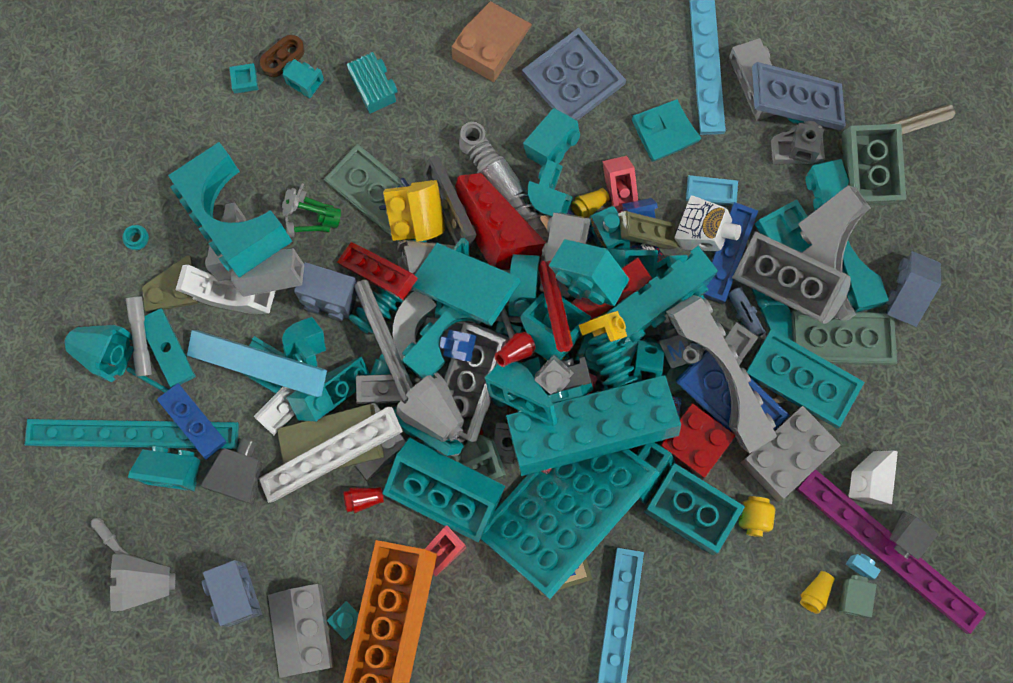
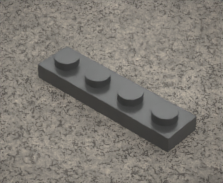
(453, 211)

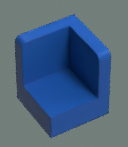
(642, 207)

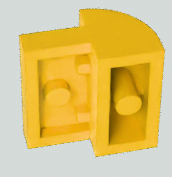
(415, 211)

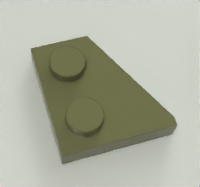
(162, 290)

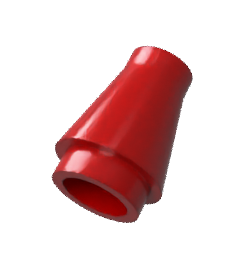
(516, 349)
(362, 498)

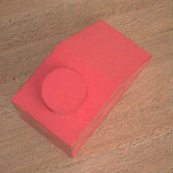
(620, 181)

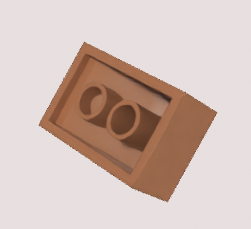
(489, 40)

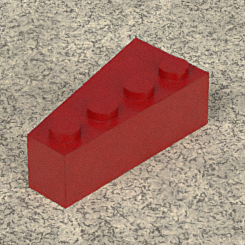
(497, 224)

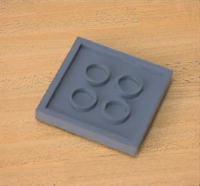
(574, 76)

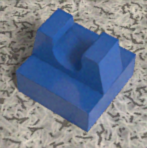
(458, 345)

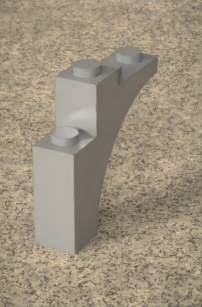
(829, 231)
(275, 273)

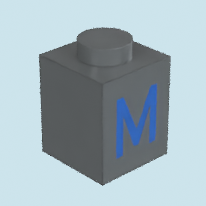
(674, 346)

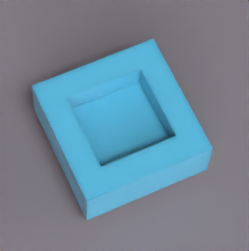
(863, 565)

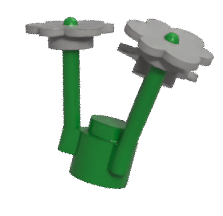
(327, 214)

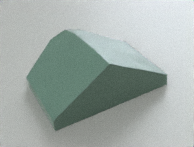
(482, 457)

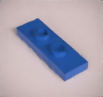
(192, 421)

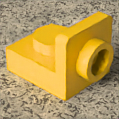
(609, 323)

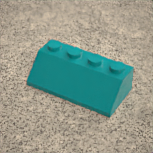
(443, 489)

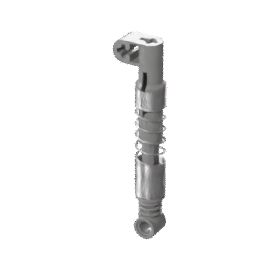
(499, 174)

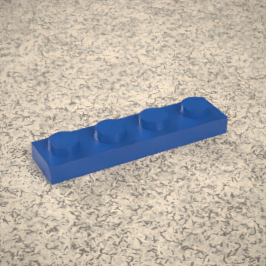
(729, 256)

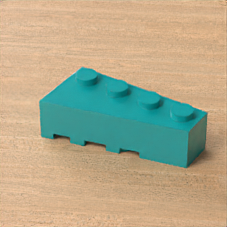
(660, 295)

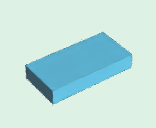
(712, 189)

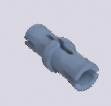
(738, 299)

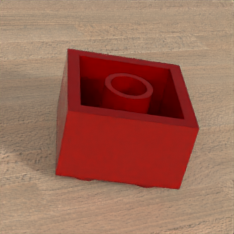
(699, 442)

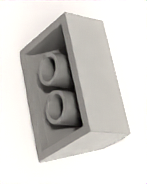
(300, 630)

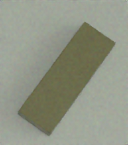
(647, 230)

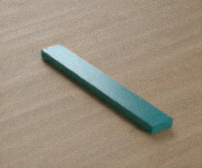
(118, 434)

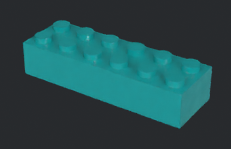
(595, 425)

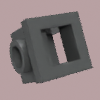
(806, 142)
(579, 367)
(506, 454)

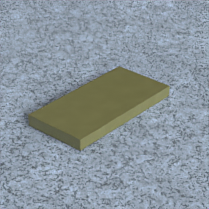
(306, 435)

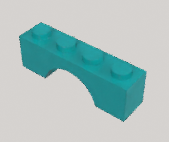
(425, 356)

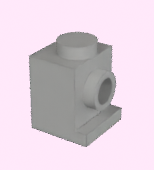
(553, 375)

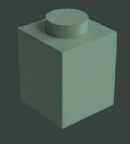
(857, 596)

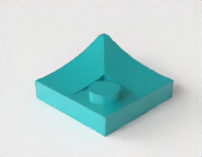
(665, 130)
(784, 227)

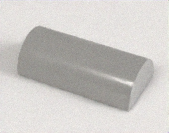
(793, 278)
(468, 381)

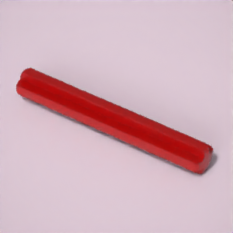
(555, 308)

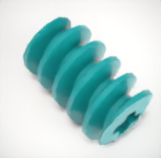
(385, 301)
(613, 361)

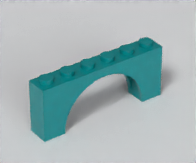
(240, 243)

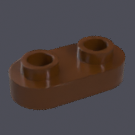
(280, 55)

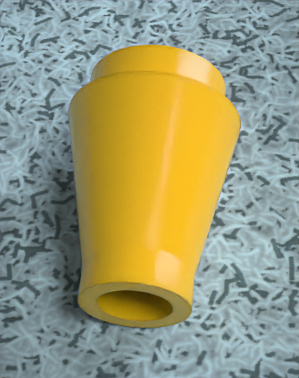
(589, 203)
(817, 593)

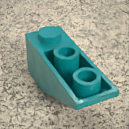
(337, 387)

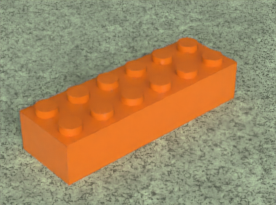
(390, 614)

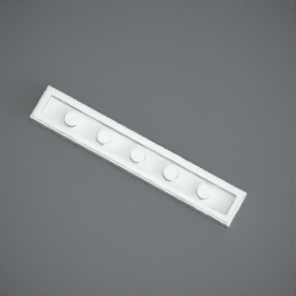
(330, 454)

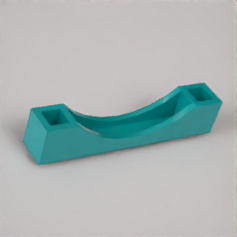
(866, 286)

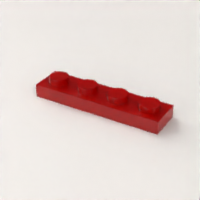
(377, 270)

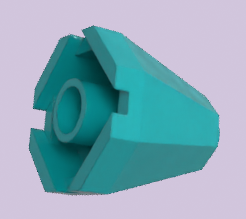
(101, 345)

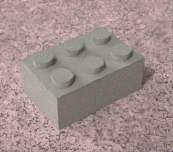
(791, 455)

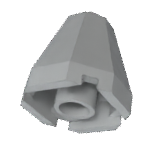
(432, 409)
(138, 582)

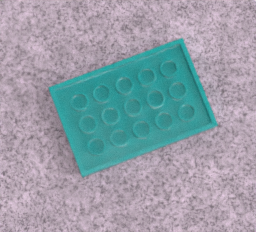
(564, 514)

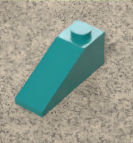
(518, 389)

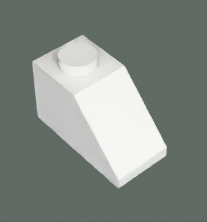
(874, 478)

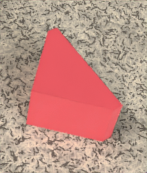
(447, 547)

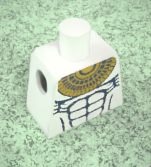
(705, 226)

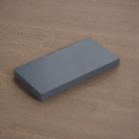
(798, 96)

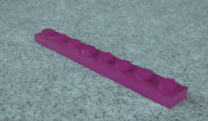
(877, 541)

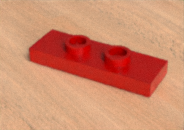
(638, 278)

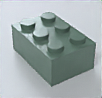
(875, 162)

